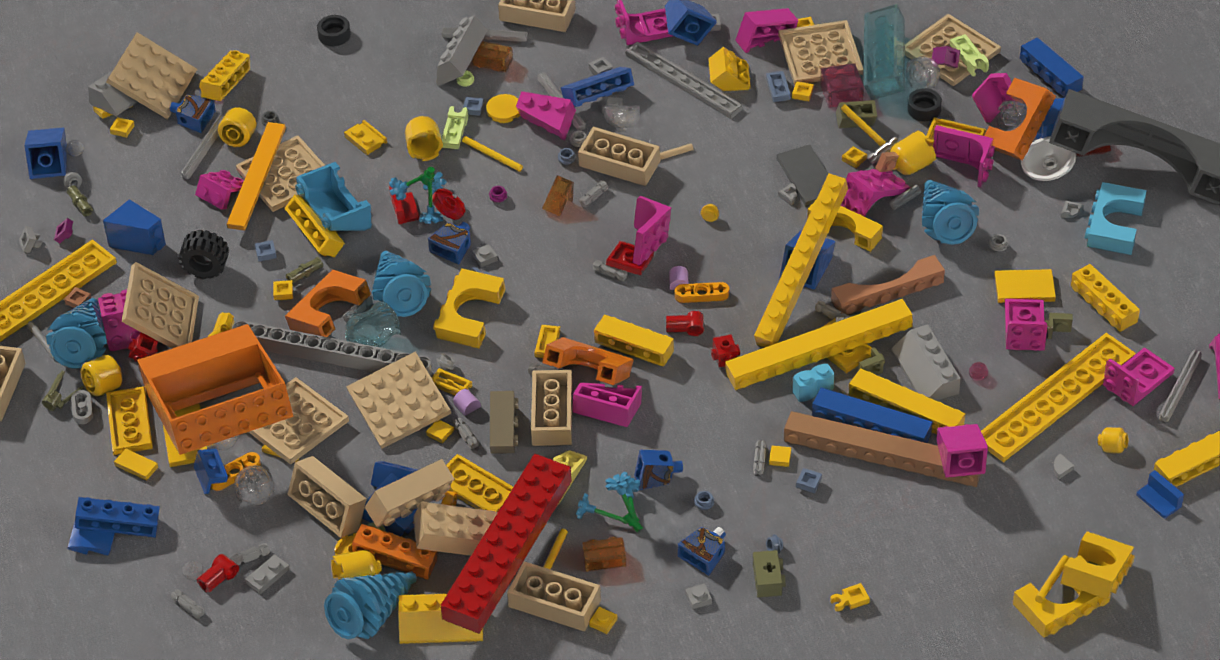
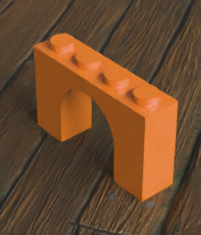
(1038, 102)
(333, 287)
(611, 366)

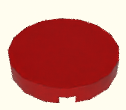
(448, 204)

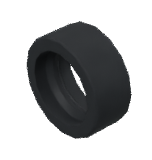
(333, 21)
(924, 95)

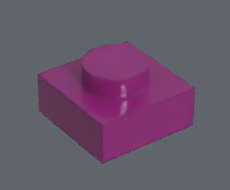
(64, 230)

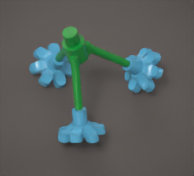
(431, 183)
(625, 487)

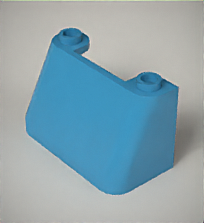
(332, 200)

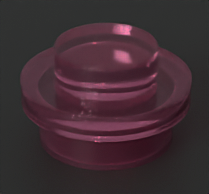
(978, 371)

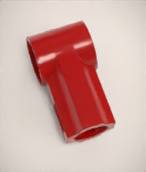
(691, 323)
(221, 569)

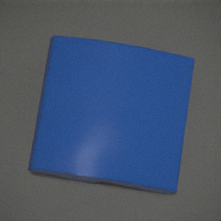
(90, 540)

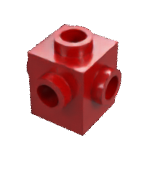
(142, 347)
(724, 349)

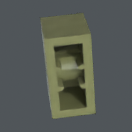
(864, 109)
(767, 573)

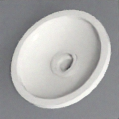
(1047, 160)

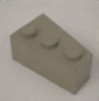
(503, 422)

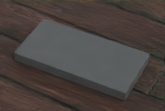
(804, 171)

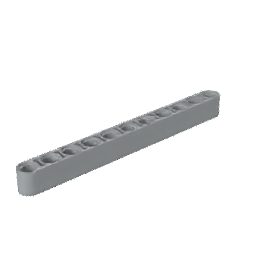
(326, 349)

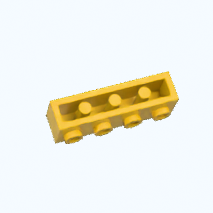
(225, 75)
(325, 241)
(1105, 297)
(634, 340)

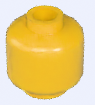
(1113, 440)

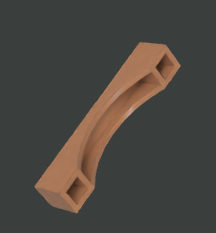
(854, 297)

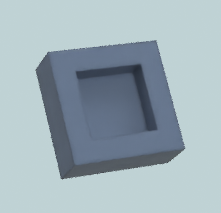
(474, 105)
(265, 250)
(809, 480)

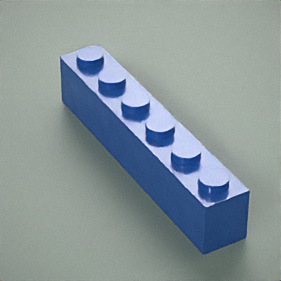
(867, 415)

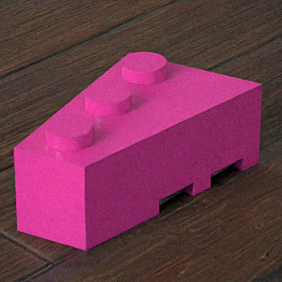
(763, 26)
(546, 111)
(607, 403)

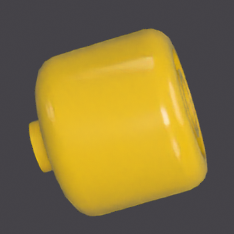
(237, 127)
(101, 375)

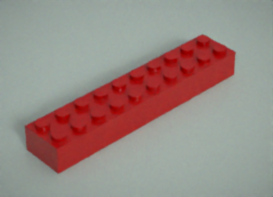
(506, 543)

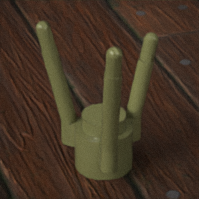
(53, 398)

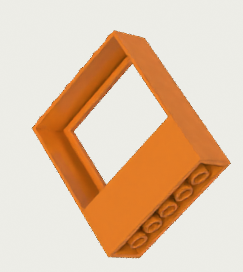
(210, 370)

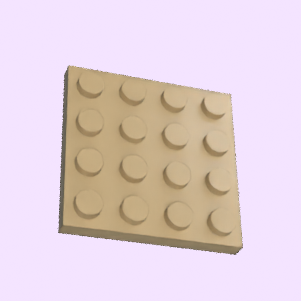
(939, 36)
(818, 47)
(151, 75)
(291, 160)
(159, 307)
(398, 400)
(312, 423)

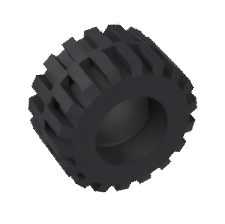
(203, 254)

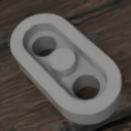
(82, 407)

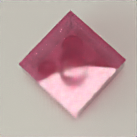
(841, 84)

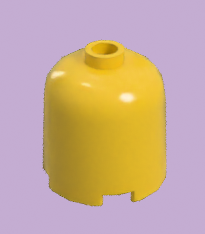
(423, 138)
(913, 153)
(355, 565)

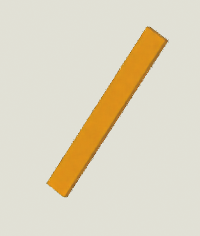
(256, 176)

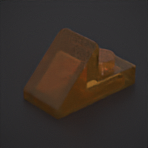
(559, 194)

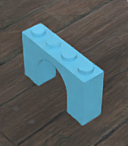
(1113, 199)

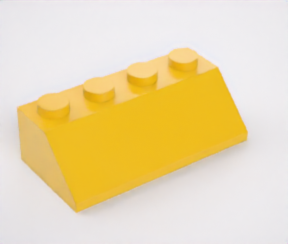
(422, 621)

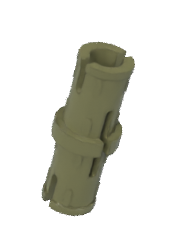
(79, 200)
(313, 265)

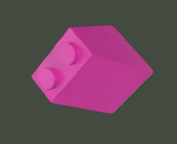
(962, 450)

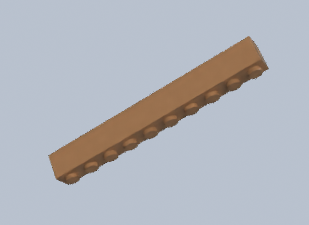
(869, 446)

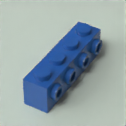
(1051, 67)
(598, 86)
(117, 517)

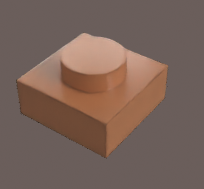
(887, 161)
(77, 297)

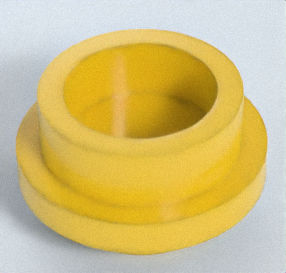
(710, 212)

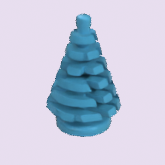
(948, 213)
(400, 284)
(77, 335)
(364, 603)

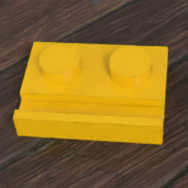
(365, 137)

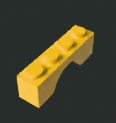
(866, 231)

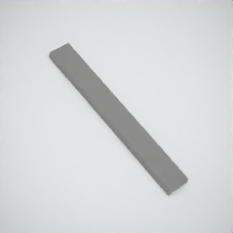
(684, 80)

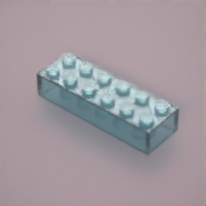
(884, 52)

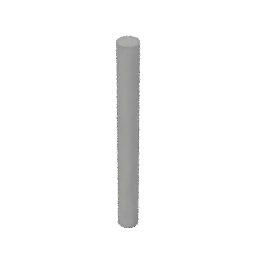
(39, 335)

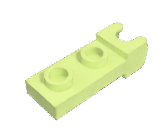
(969, 54)
(454, 128)

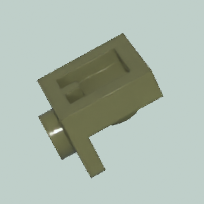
(1059, 322)
(873, 364)

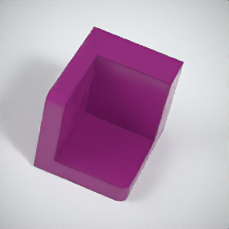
(946, 56)

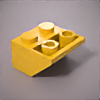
(729, 71)

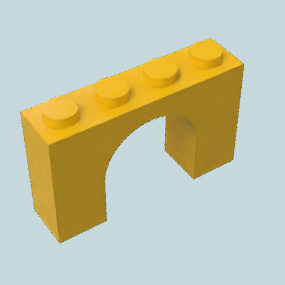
(467, 286)
(1095, 579)
(1050, 616)

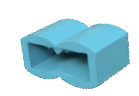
(808, 382)

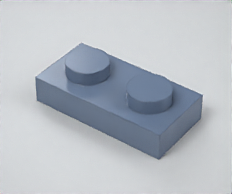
(778, 86)

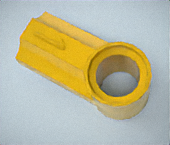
(224, 322)

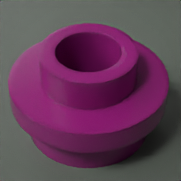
(498, 194)

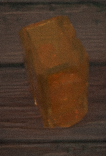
(493, 56)
(604, 554)

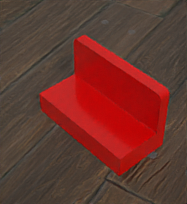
(405, 209)

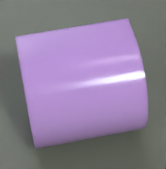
(677, 276)
(466, 402)

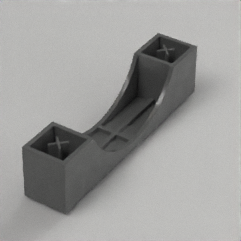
(1092, 123)

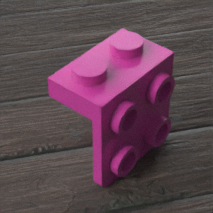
(992, 94)
(217, 187)

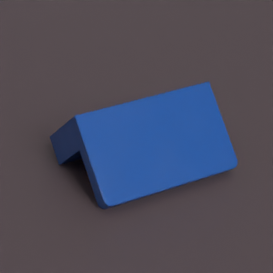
(209, 468)
(383, 469)
(1161, 495)

